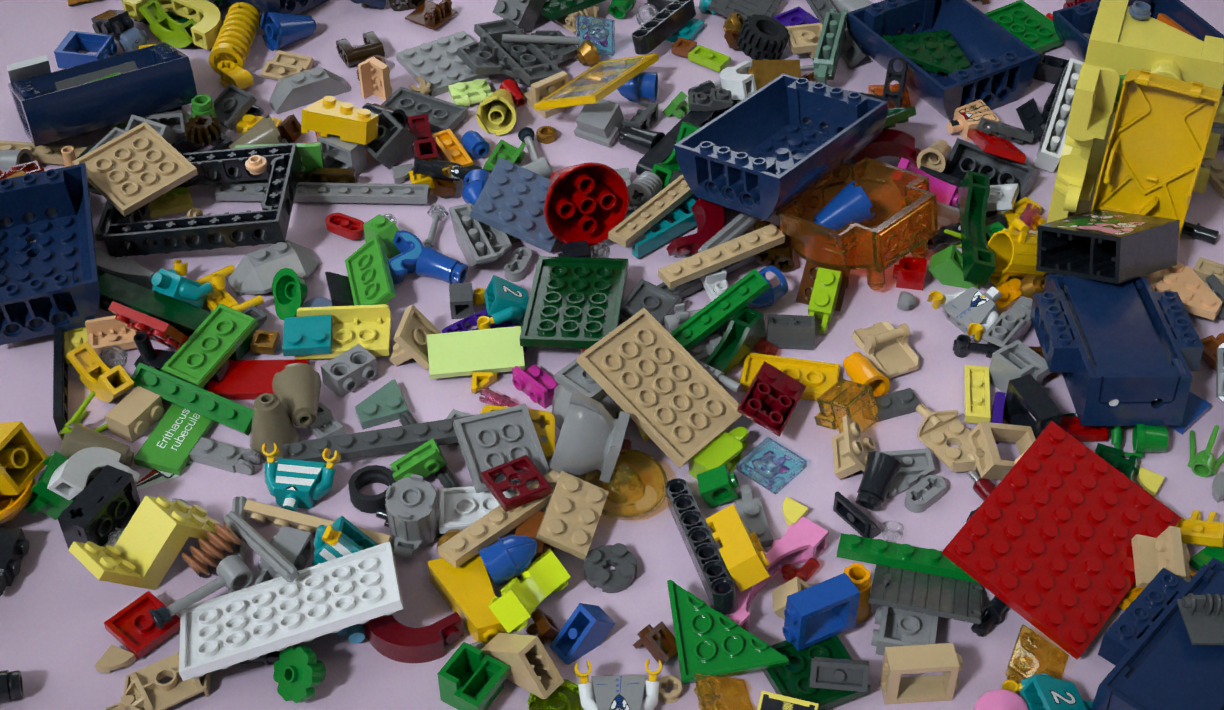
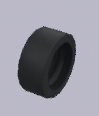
(363, 477)

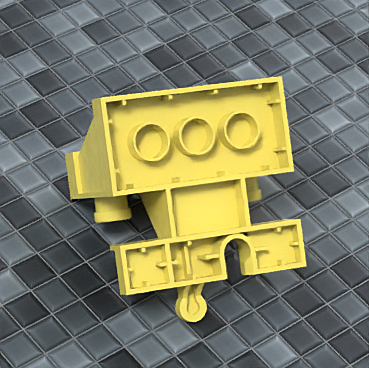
(1113, 49)

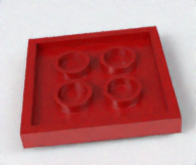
(157, 329)

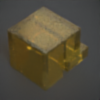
(847, 399)

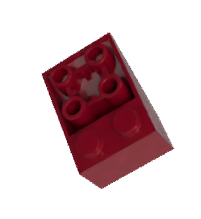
(771, 398)

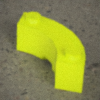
(524, 595)

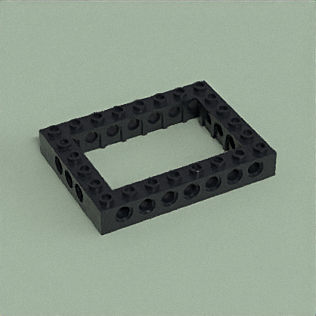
(137, 237)

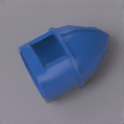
(642, 85)
(476, 183)
(772, 294)
(508, 557)

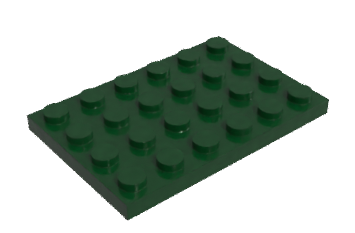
(574, 301)

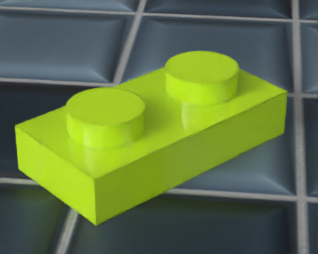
(709, 58)

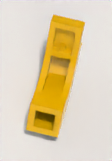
(96, 376)

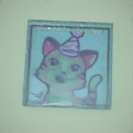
(598, 31)
(771, 465)

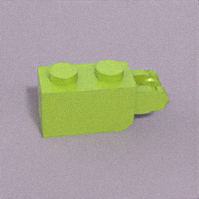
(825, 296)
(723, 450)

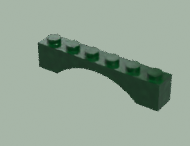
(977, 256)
(739, 338)

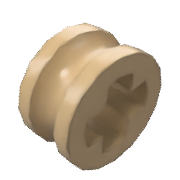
(675, 694)

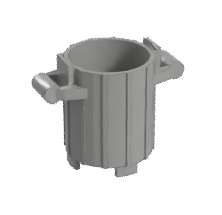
(412, 514)

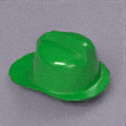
(288, 292)

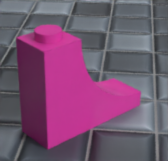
(945, 192)

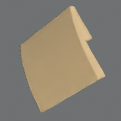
(286, 64)

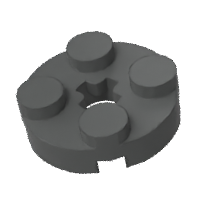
(610, 555)

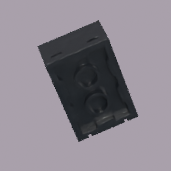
(100, 508)

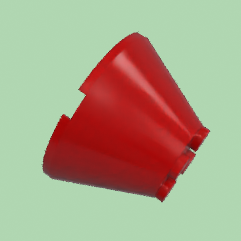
(585, 202)

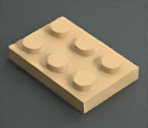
(572, 515)

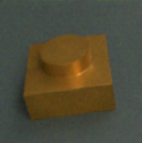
(264, 342)

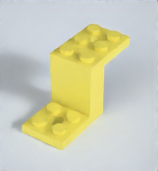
(147, 543)

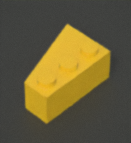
(340, 119)
(739, 548)

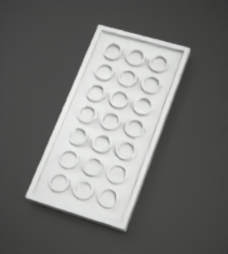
(287, 613)

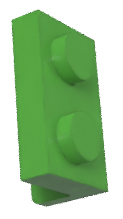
(506, 152)
(420, 461)

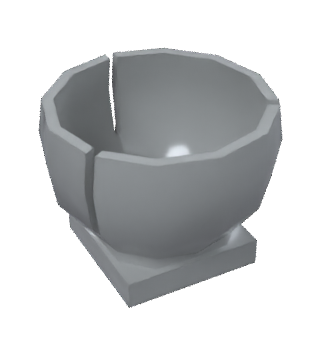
(576, 380)
(589, 438)

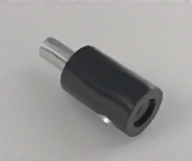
(705, 87)

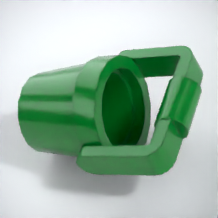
(620, 8)
(1144, 439)

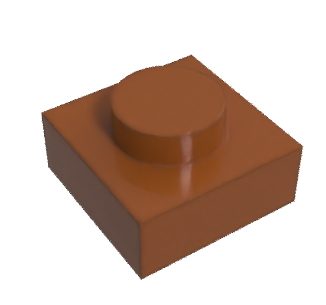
(683, 47)

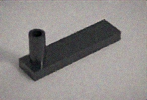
(158, 358)

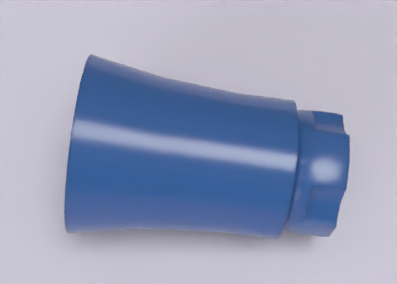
(439, 266)

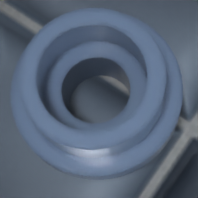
(1140, 10)

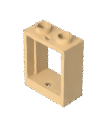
(983, 440)
(920, 659)

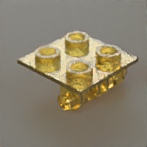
(1034, 656)
(721, 693)

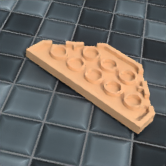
(1192, 290)

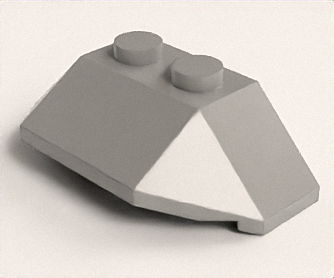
(306, 88)
(477, 240)
(258, 268)

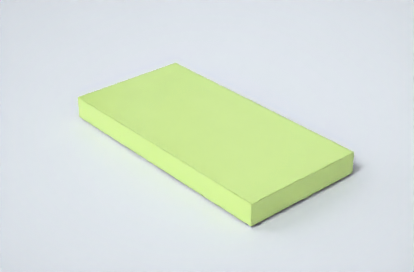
(474, 351)

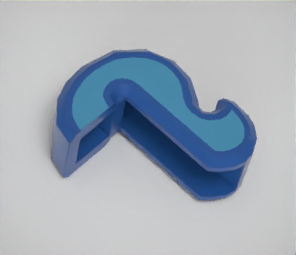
(405, 262)

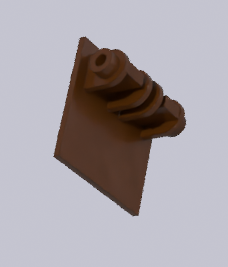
(432, 14)
(808, 281)

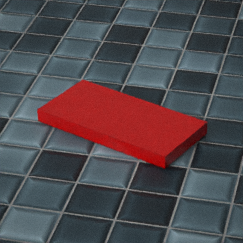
(996, 145)
(249, 378)

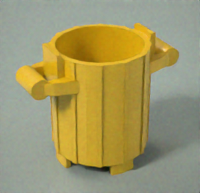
(1014, 252)

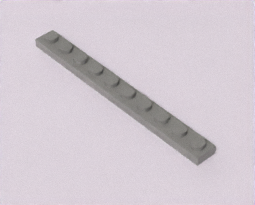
(330, 192)

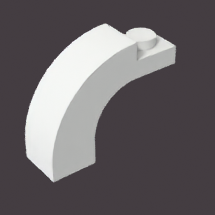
(738, 80)
(72, 475)

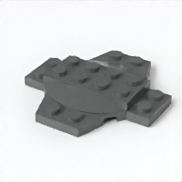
(522, 61)

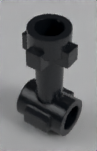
(963, 345)

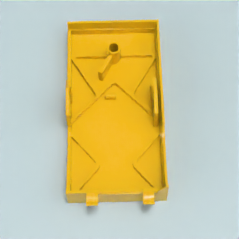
(1156, 146)

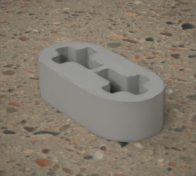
(521, 260)
(922, 490)

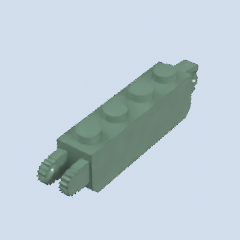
(830, 45)

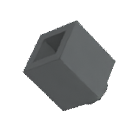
(461, 300)

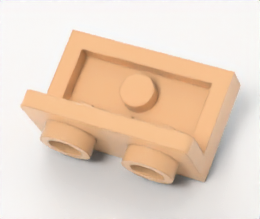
(374, 79)
(109, 332)

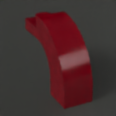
(891, 143)
(424, 145)
(709, 222)
(410, 643)

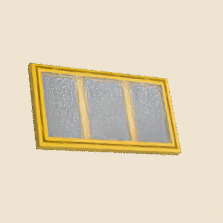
(597, 82)

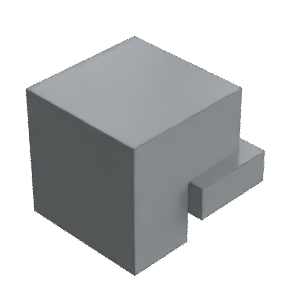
(600, 122)
(342, 154)
(1014, 362)

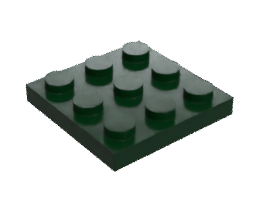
(794, 679)

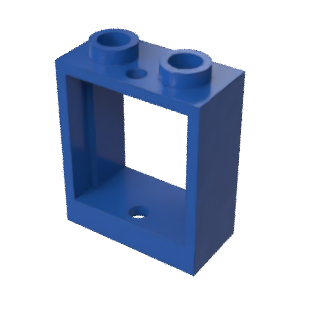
(67, 51)
(835, 594)

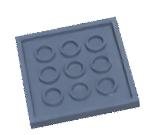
(515, 204)

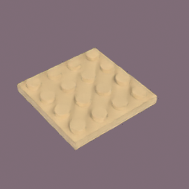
(136, 168)

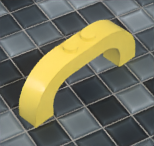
(202, 11)

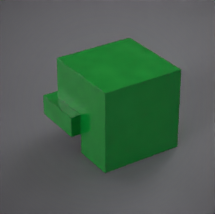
(43, 498)
(470, 679)

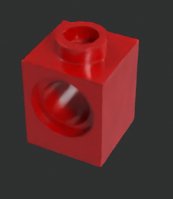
(910, 273)

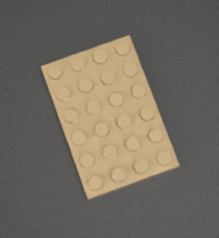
(660, 387)

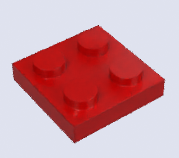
(137, 629)

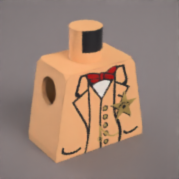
(969, 117)

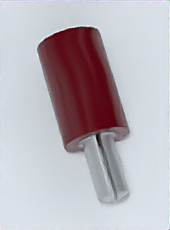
(981, 486)

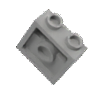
(903, 628)

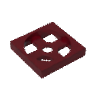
(525, 494)

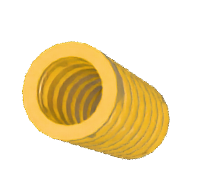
(235, 35)

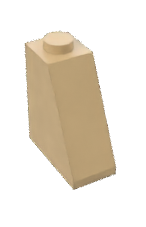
(528, 662)

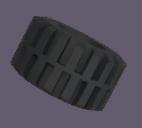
(762, 37)

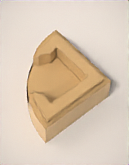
(114, 659)

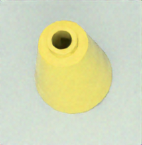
(497, 113)

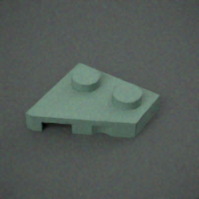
(381, 406)

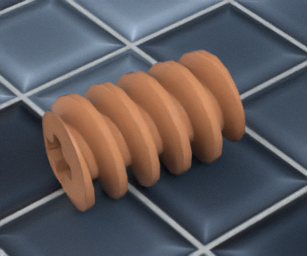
(212, 549)

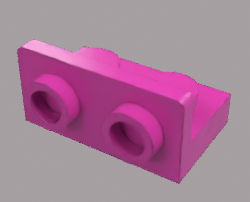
(535, 384)

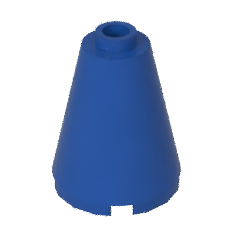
(285, 29)
(846, 206)

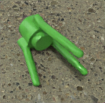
(1204, 463)

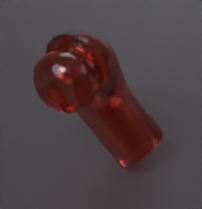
(765, 347)
(804, 573)

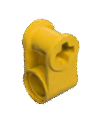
(234, 74)

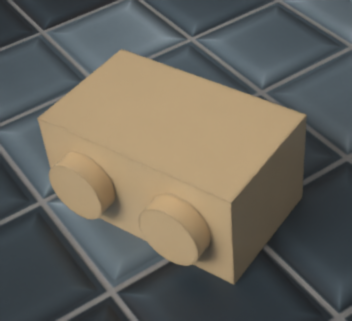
(135, 414)

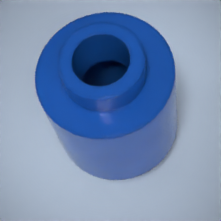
(475, 144)

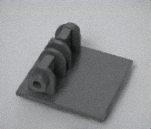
(1203, 618)

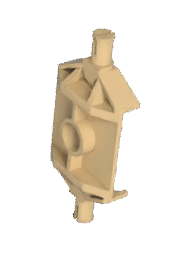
(943, 429)
(145, 692)

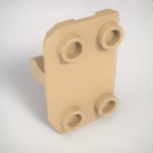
(888, 348)

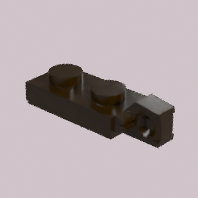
(329, 175)

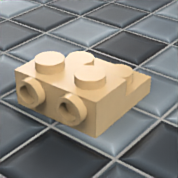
(804, 38)

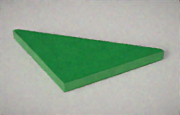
(714, 643)

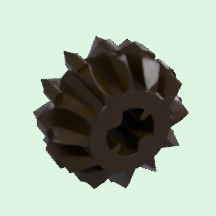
(203, 129)

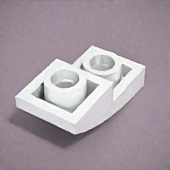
(715, 283)

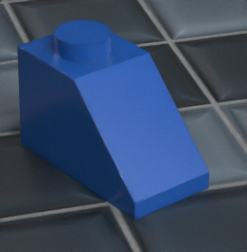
(582, 632)

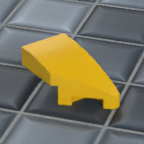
(482, 380)

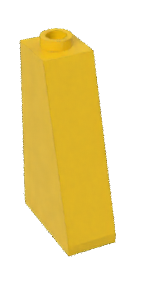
(467, 593)

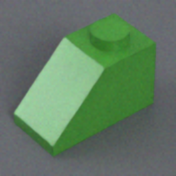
(386, 230)
(948, 268)

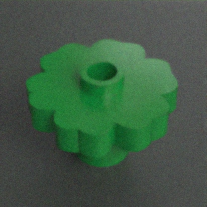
(298, 673)

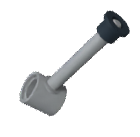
(538, 165)
(232, 575)

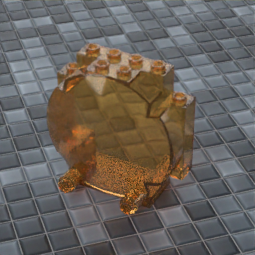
(902, 222)

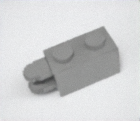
(293, 545)

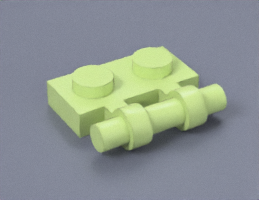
(469, 92)

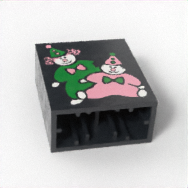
(1107, 245)

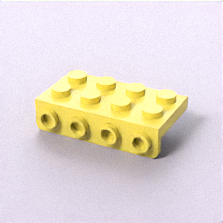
(354, 325)

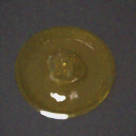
(634, 487)

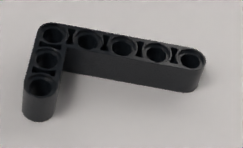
(670, 18)
(1050, 71)
(892, 75)

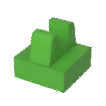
(678, 106)

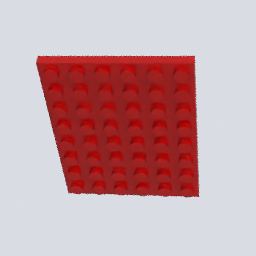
(1059, 538)

